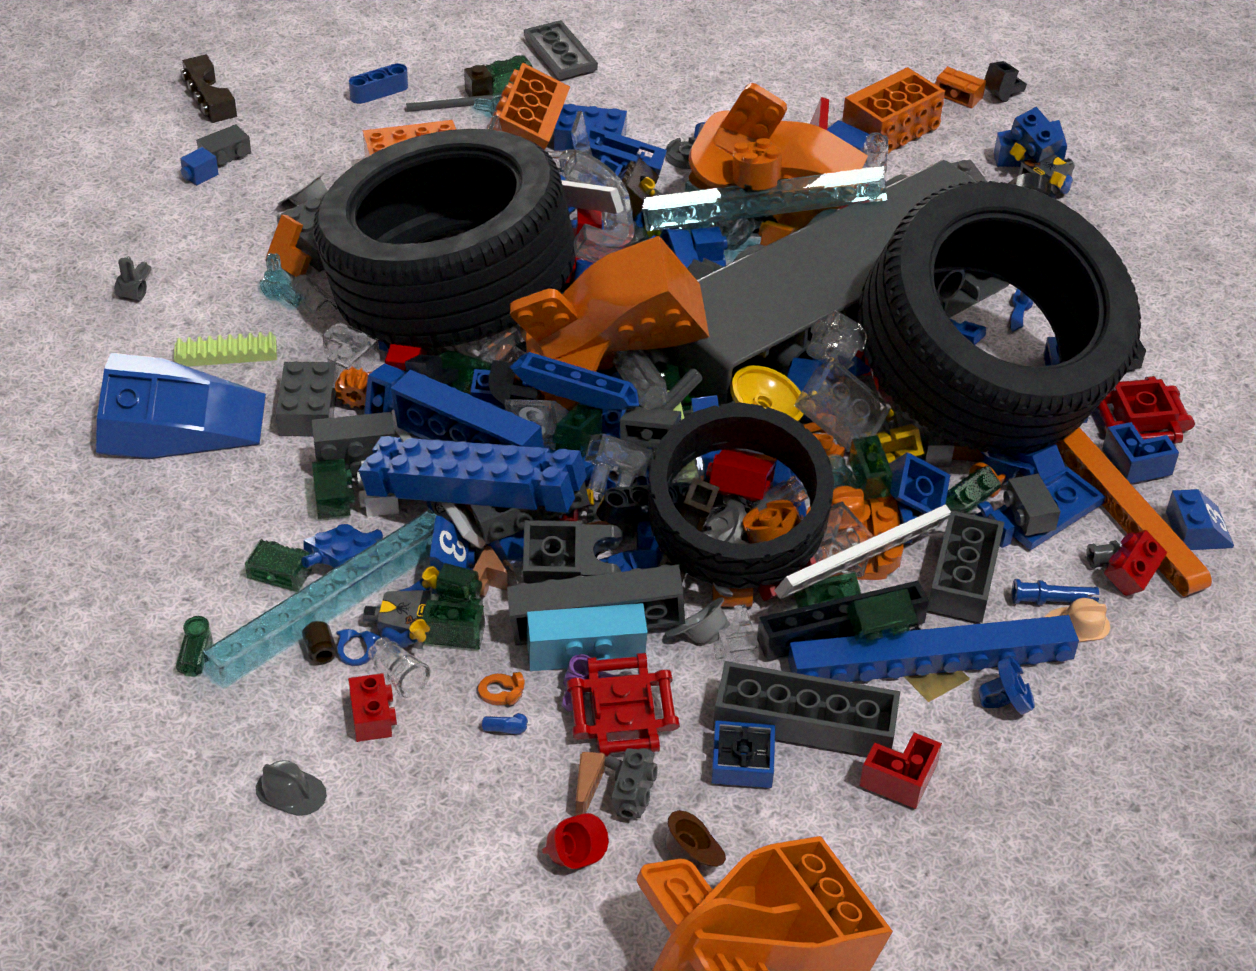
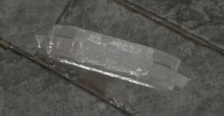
(639, 370)

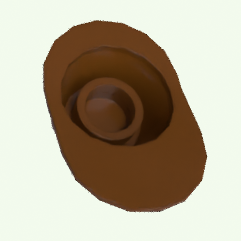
(692, 841)

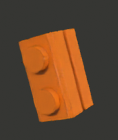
(961, 86)

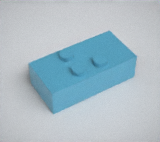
(591, 631)

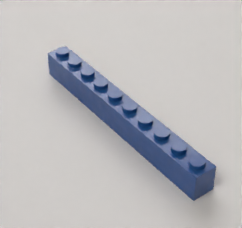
(936, 650)

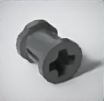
(1102, 553)

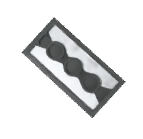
(560, 49)

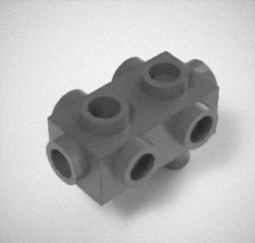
(633, 780)

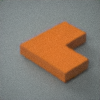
(284, 244)

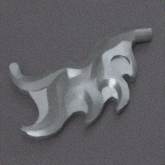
(727, 527)

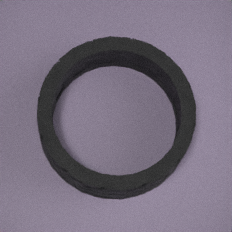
(751, 429)

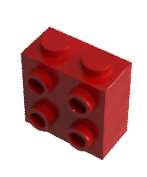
(742, 473)

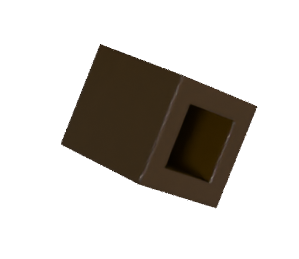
(478, 81)

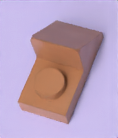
(491, 571)

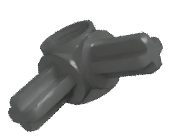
(132, 282)

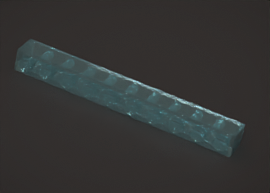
(786, 197)
(320, 601)

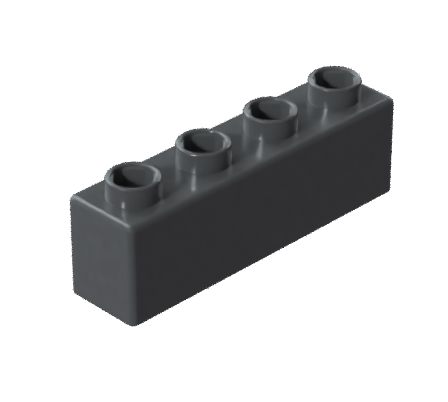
(774, 293)

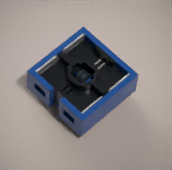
(743, 754)

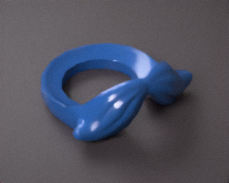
(345, 635)

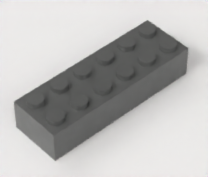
(656, 588)
(808, 708)

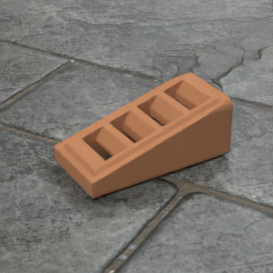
(589, 776)

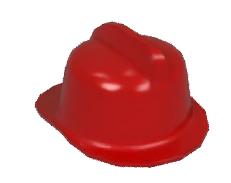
(577, 841)

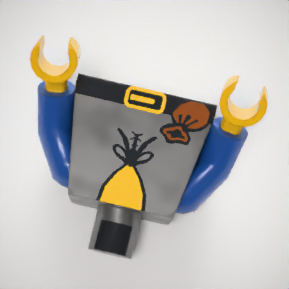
(1053, 168)
(403, 612)

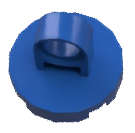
(1009, 688)

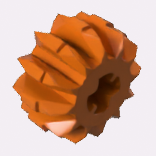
(352, 387)

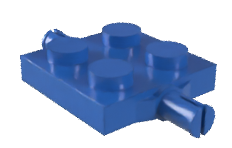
(337, 545)

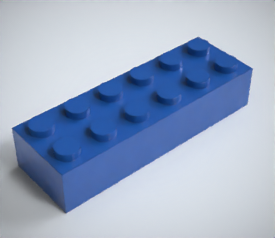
(447, 414)

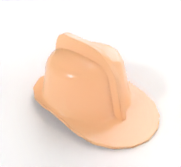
(1087, 618)

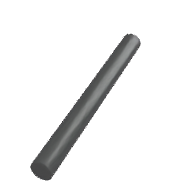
(444, 103)

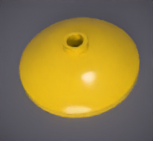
(766, 388)

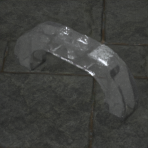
(618, 230)

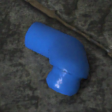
(512, 725)

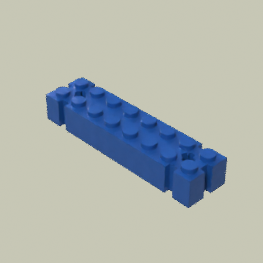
(473, 473)

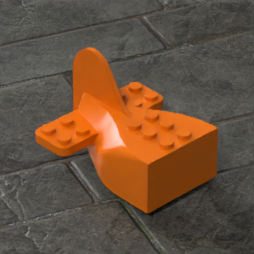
(757, 115)
(619, 303)
(772, 912)

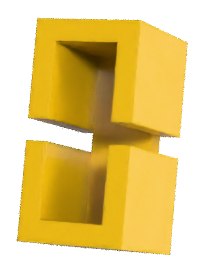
(900, 441)

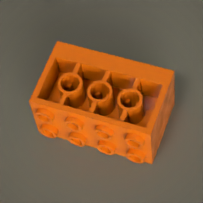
(531, 105)
(897, 107)

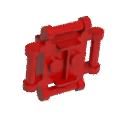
(1148, 407)
(622, 705)

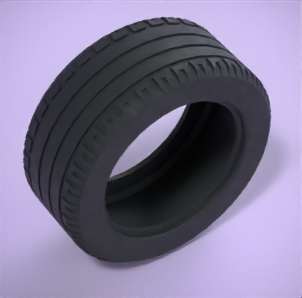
(1047, 256)
(456, 285)

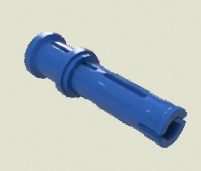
(1041, 592)

